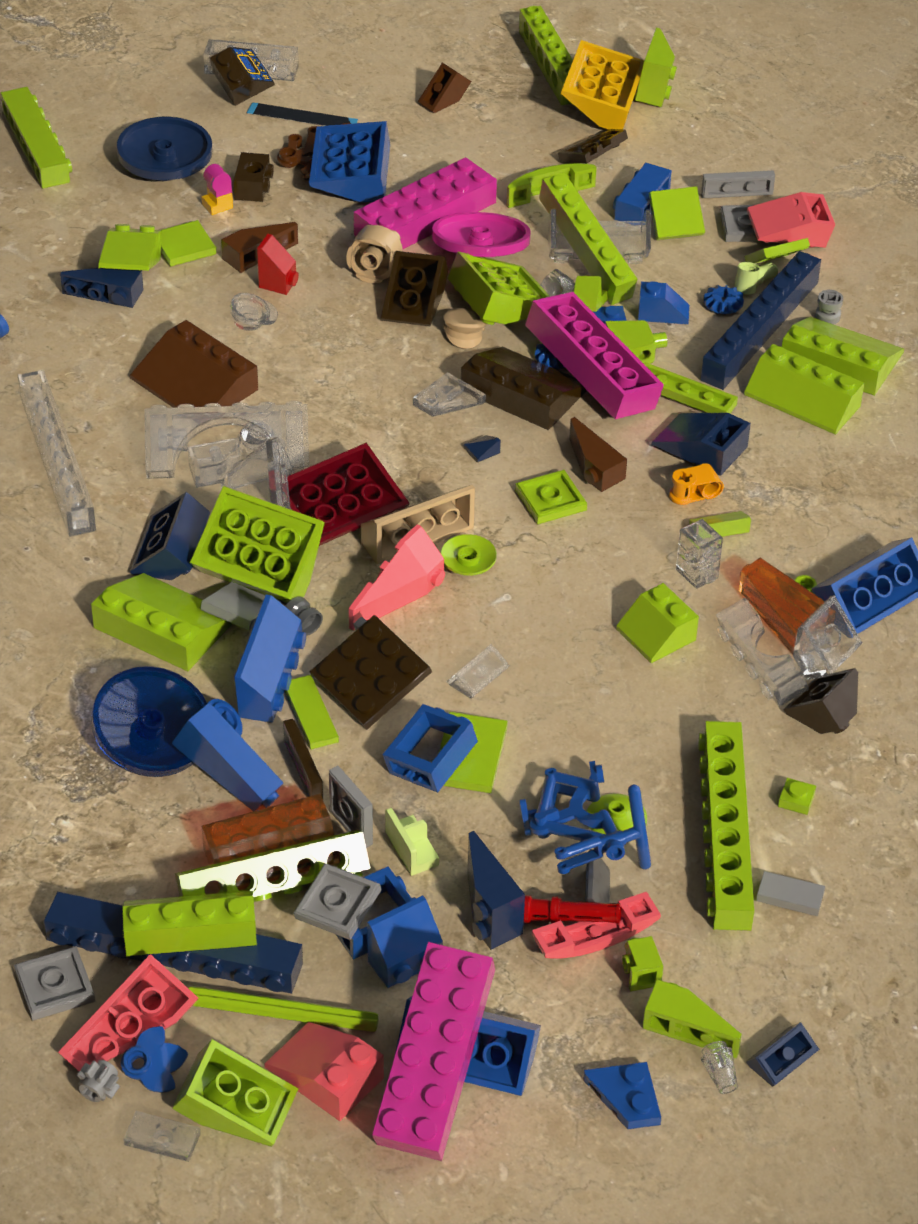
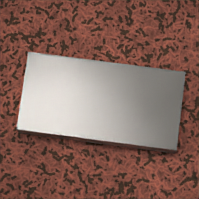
(790, 893)

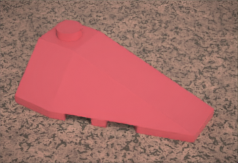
(404, 579)
(143, 1001)

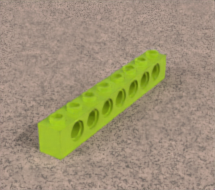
(727, 826)

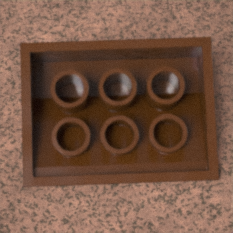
(195, 369)

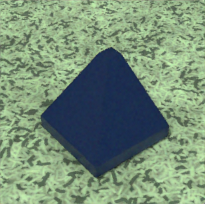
(483, 447)

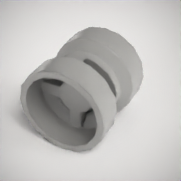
(829, 306)

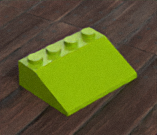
(495, 288)
(844, 351)
(259, 545)
(157, 620)

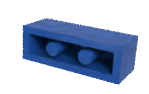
(635, 198)

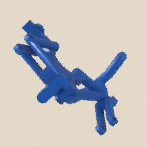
(549, 820)

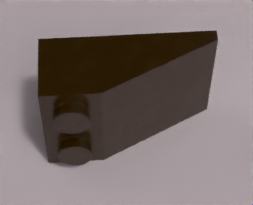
(414, 288)

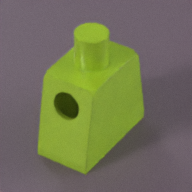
(638, 338)

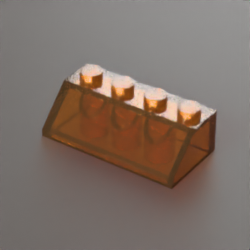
(268, 830)

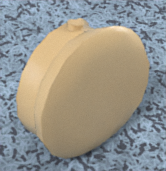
(463, 327)

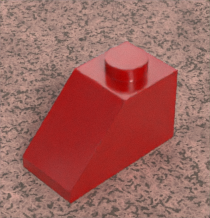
(275, 266)

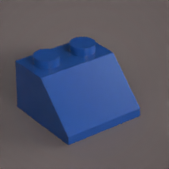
(400, 941)

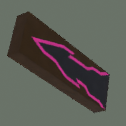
(302, 759)

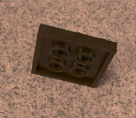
(370, 672)

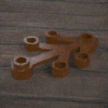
(290, 156)

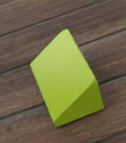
(728, 523)

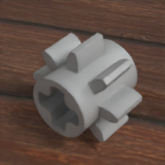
(98, 1080)

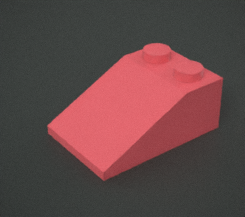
(329, 1067)

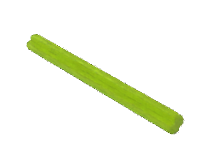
(285, 1009)

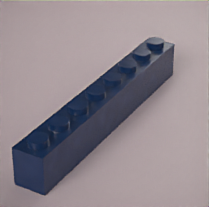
(760, 320)
(99, 928)

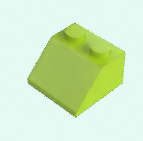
(658, 623)

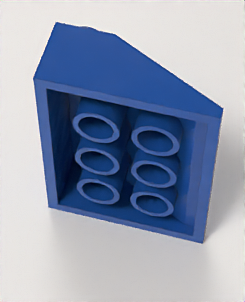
(351, 160)

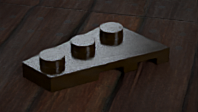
(593, 147)

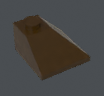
(827, 702)

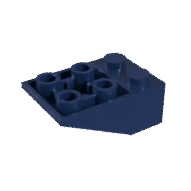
(706, 439)

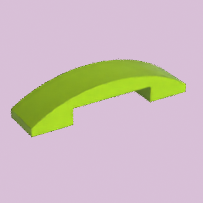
(520, 190)

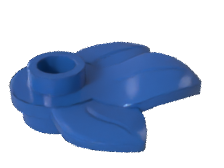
(159, 1060)

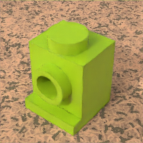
(642, 963)

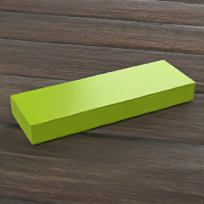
(311, 712)

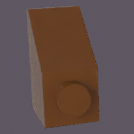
(444, 89)

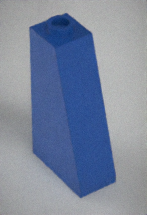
(227, 758)

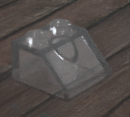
(825, 640)

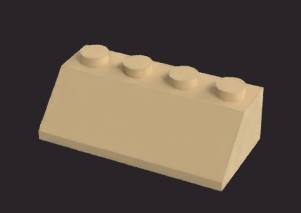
(438, 516)

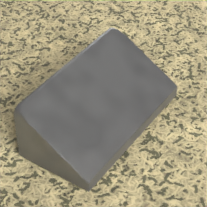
(597, 881)

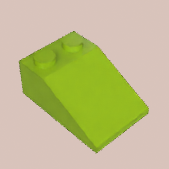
(657, 72)
(131, 248)
(235, 1095)

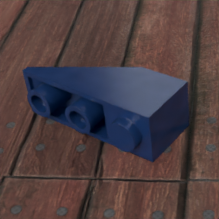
(104, 285)

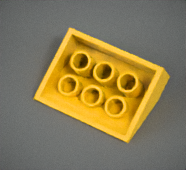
(603, 84)

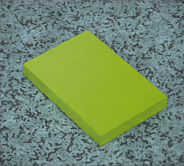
(480, 766)

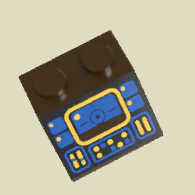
(240, 73)

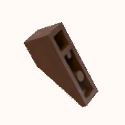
(241, 247)
(597, 459)

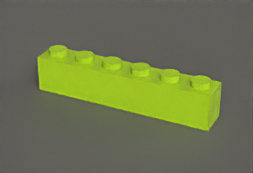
(36, 137)
(588, 237)

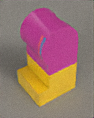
(218, 190)

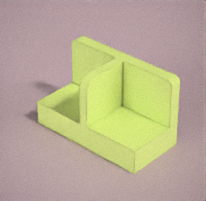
(411, 842)

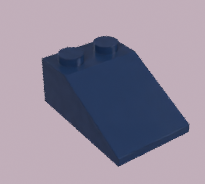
(494, 896)

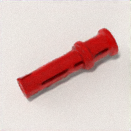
(556, 910)

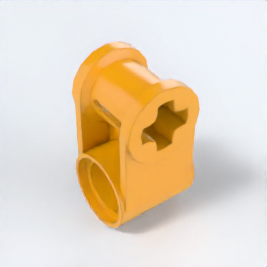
(697, 483)

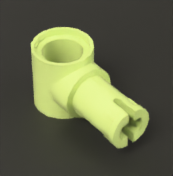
(751, 275)

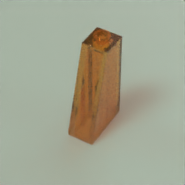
(778, 599)

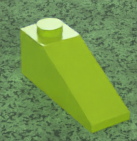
(685, 1017)

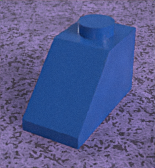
(662, 304)

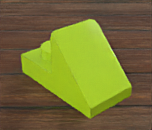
(590, 291)

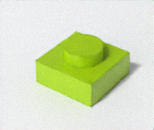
(797, 796)

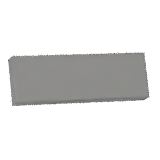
(738, 184)

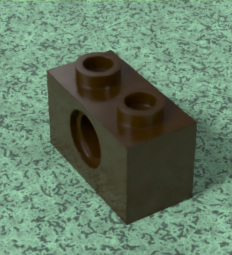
(252, 177)

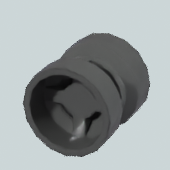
(310, 617)

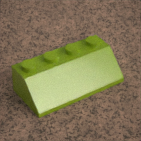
(805, 389)
(189, 923)

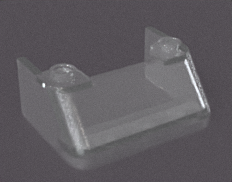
(629, 237)

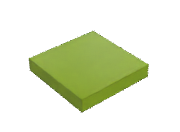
(676, 213)
(186, 243)
(777, 251)
(551, 497)

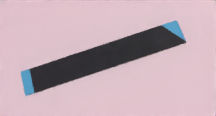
(298, 115)

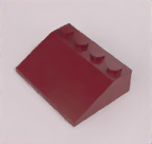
(345, 492)

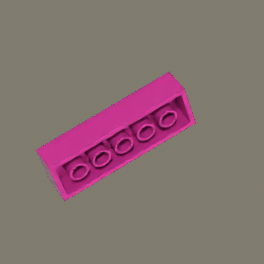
(419, 205)
(594, 355)
(434, 1051)

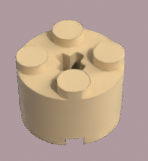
(373, 253)

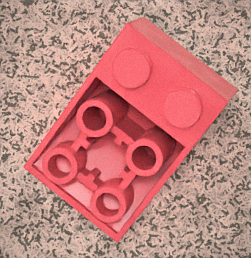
(793, 219)

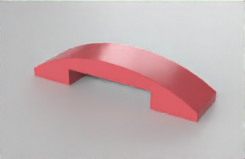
(588, 937)

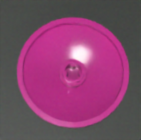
(481, 234)

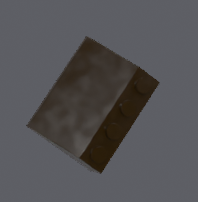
(522, 385)

